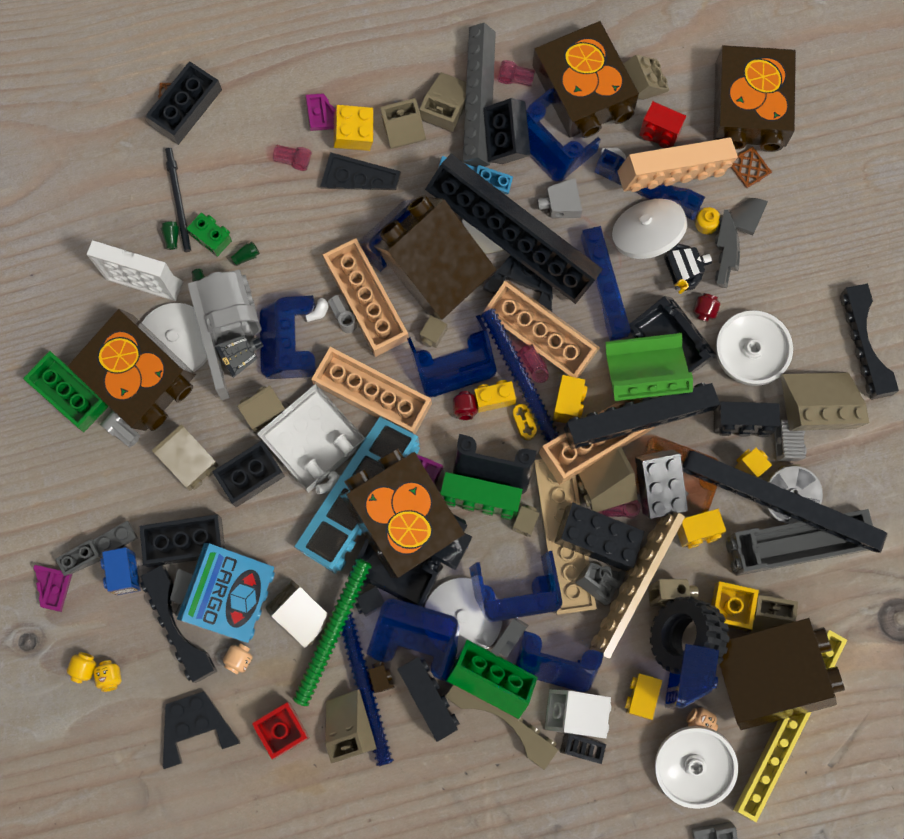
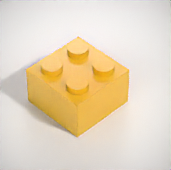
(353, 127)
(569, 399)
(700, 528)
(736, 604)

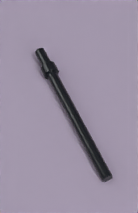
(171, 166)

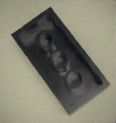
(183, 102)
(599, 537)
(179, 539)
(428, 699)

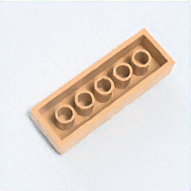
(677, 164)
(366, 297)
(543, 329)
(371, 390)
(568, 463)

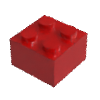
(662, 125)
(280, 730)

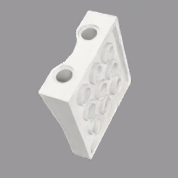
(134, 270)
(311, 438)

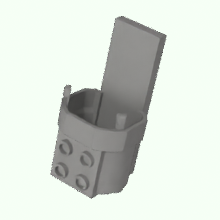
(223, 313)

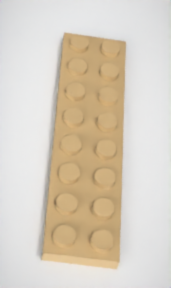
(568, 563)
(636, 584)

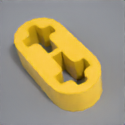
(520, 423)

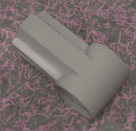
(342, 312)
(119, 428)

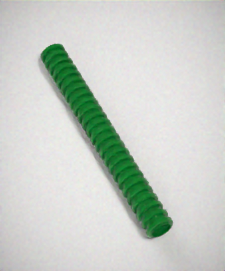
(331, 633)

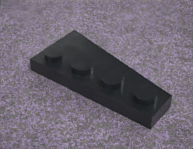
(355, 174)

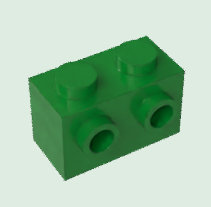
(209, 234)

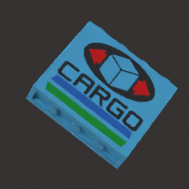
(226, 593)

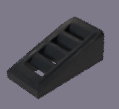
(566, 744)

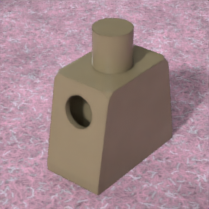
(669, 589)

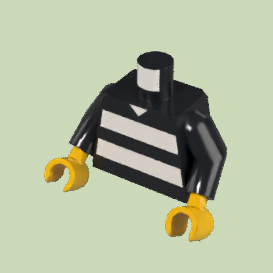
(686, 266)

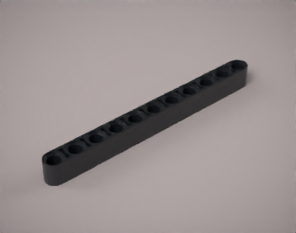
(784, 501)

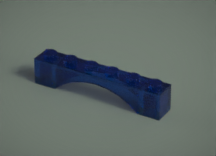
(689, 200)
(612, 304)

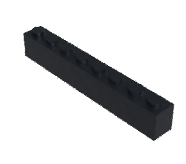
(640, 416)

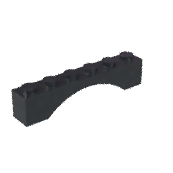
(879, 378)
(160, 587)

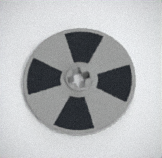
(801, 481)

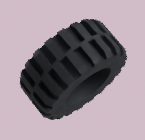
(671, 624)

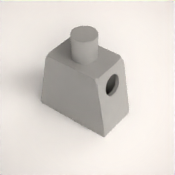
(562, 200)

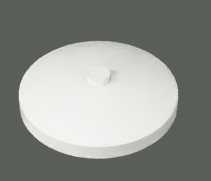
(649, 228)
(179, 330)
(754, 348)
(458, 599)
(696, 767)

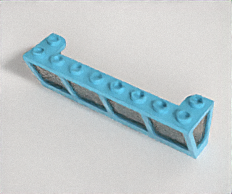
(333, 526)

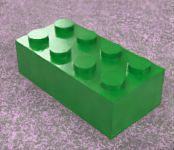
(66, 391)
(481, 495)
(492, 679)

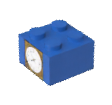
(120, 571)

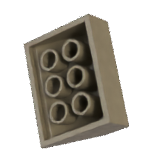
(823, 402)

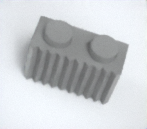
(789, 444)

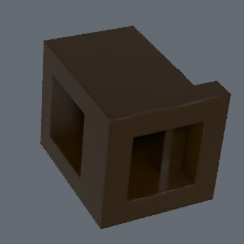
(380, 677)

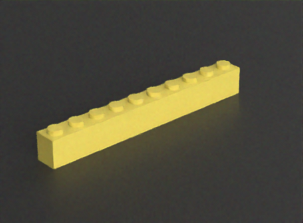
(779, 749)

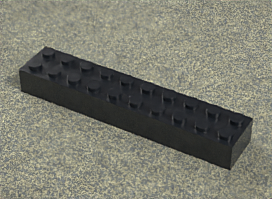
(513, 228)

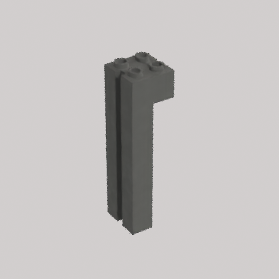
(788, 546)

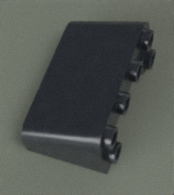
(410, 587)

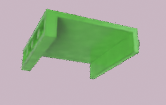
(648, 367)

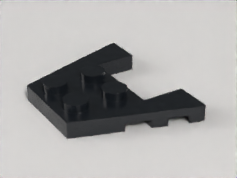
(519, 273)
(191, 718)

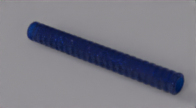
(519, 374)
(363, 684)

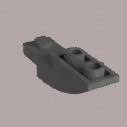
(729, 243)
(91, 550)

